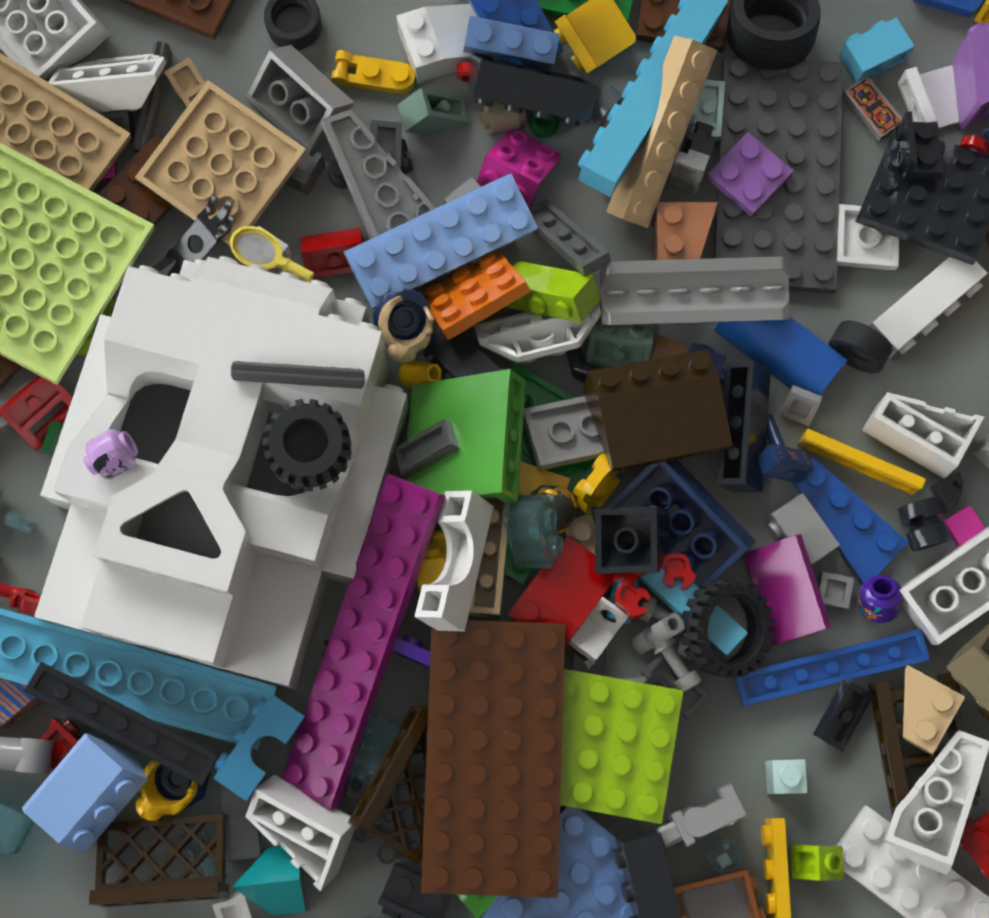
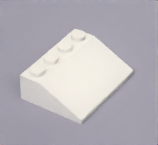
(48, 33)

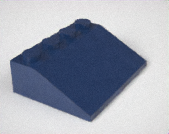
(696, 519)

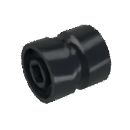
(926, 535)

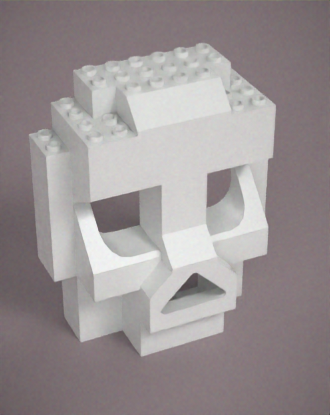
(265, 590)

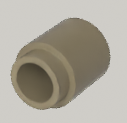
(499, 120)

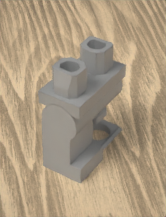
(702, 820)

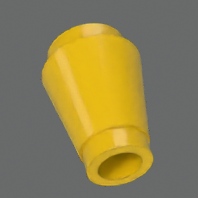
(418, 372)

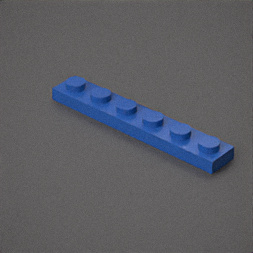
(832, 667)

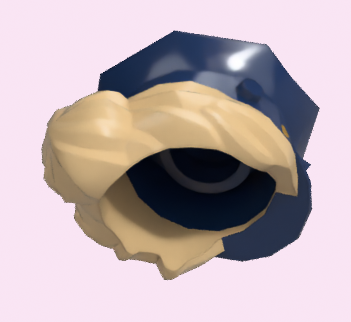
(405, 323)

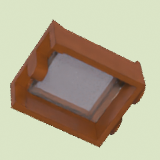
(720, 896)

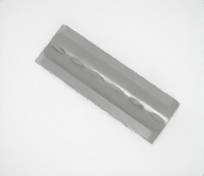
(695, 290)

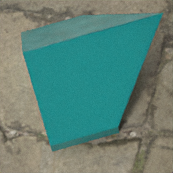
(274, 883)

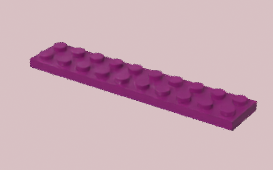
(362, 639)

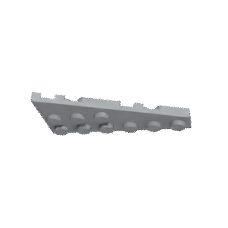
(375, 181)

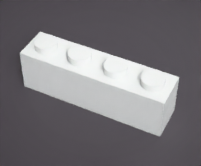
(927, 301)

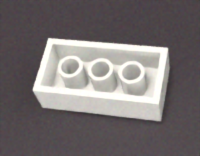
(950, 590)

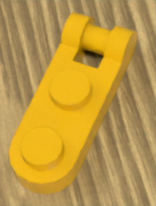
(373, 73)

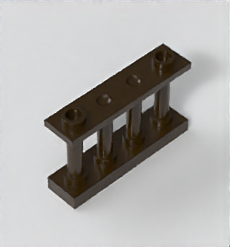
(890, 731)

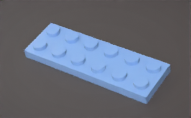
(441, 240)

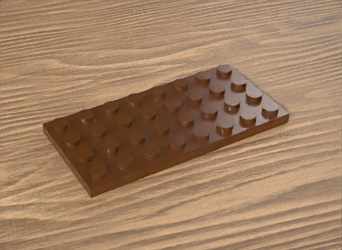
(494, 760)

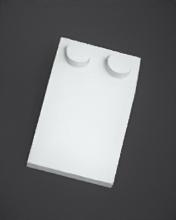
(435, 39)

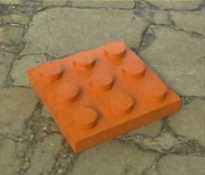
(474, 293)

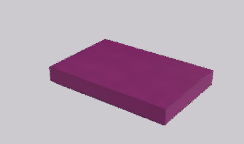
(789, 584)

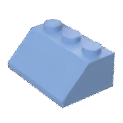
(86, 792)

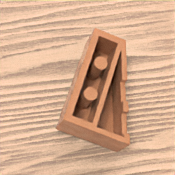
(681, 229)

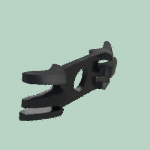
(206, 229)

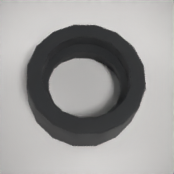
(299, 39)
(861, 346)

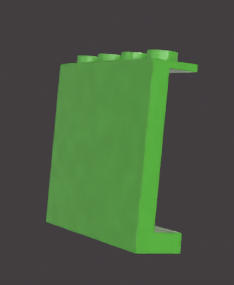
(488, 429)

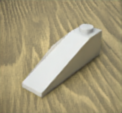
(935, 811)

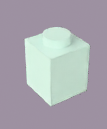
(786, 776)

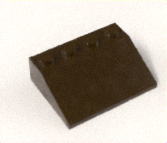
(658, 410)

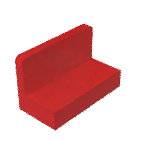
(325, 251)

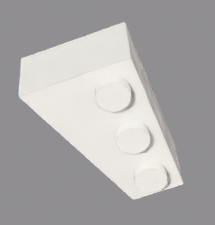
(302, 827)

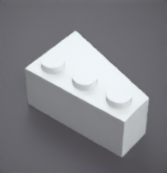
(923, 432)

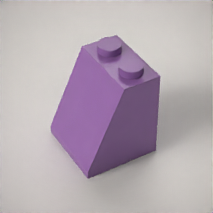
(972, 76)

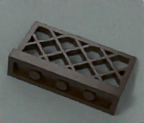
(385, 780)
(167, 890)

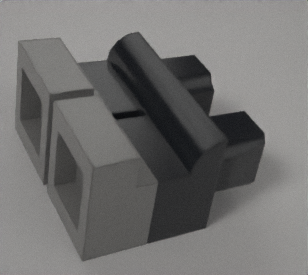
(692, 159)

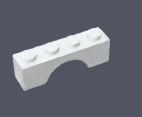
(465, 525)

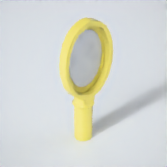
(261, 248)

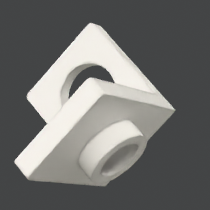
(597, 631)

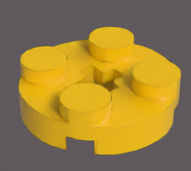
(597, 487)

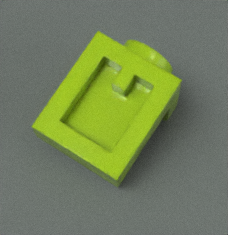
(817, 862)

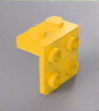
(595, 33)

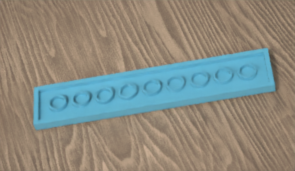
(141, 679)

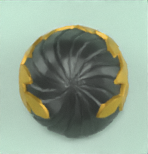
(563, 502)

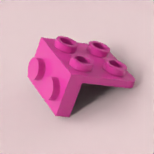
(524, 159)

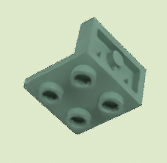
(619, 343)

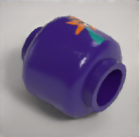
(880, 599)

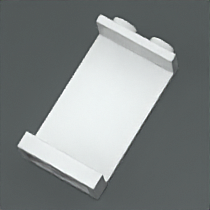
(930, 96)

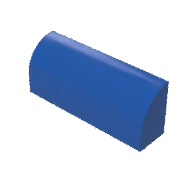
(787, 350)

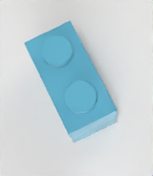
(876, 50)

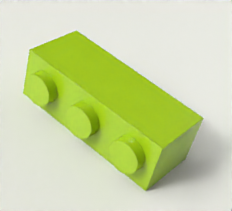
(556, 292)

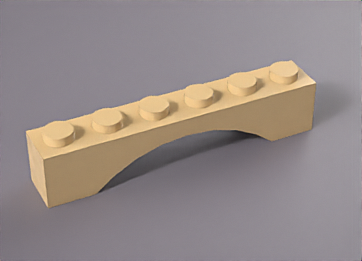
(682, 83)

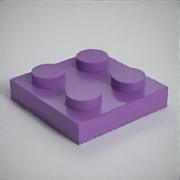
(749, 174)

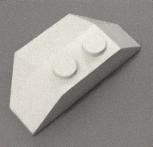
(111, 82)
(533, 335)

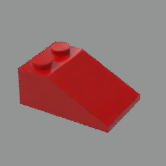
(565, 591)

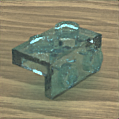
(373, 746)

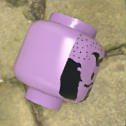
(110, 453)

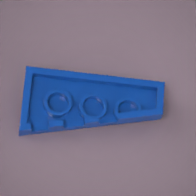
(863, 536)

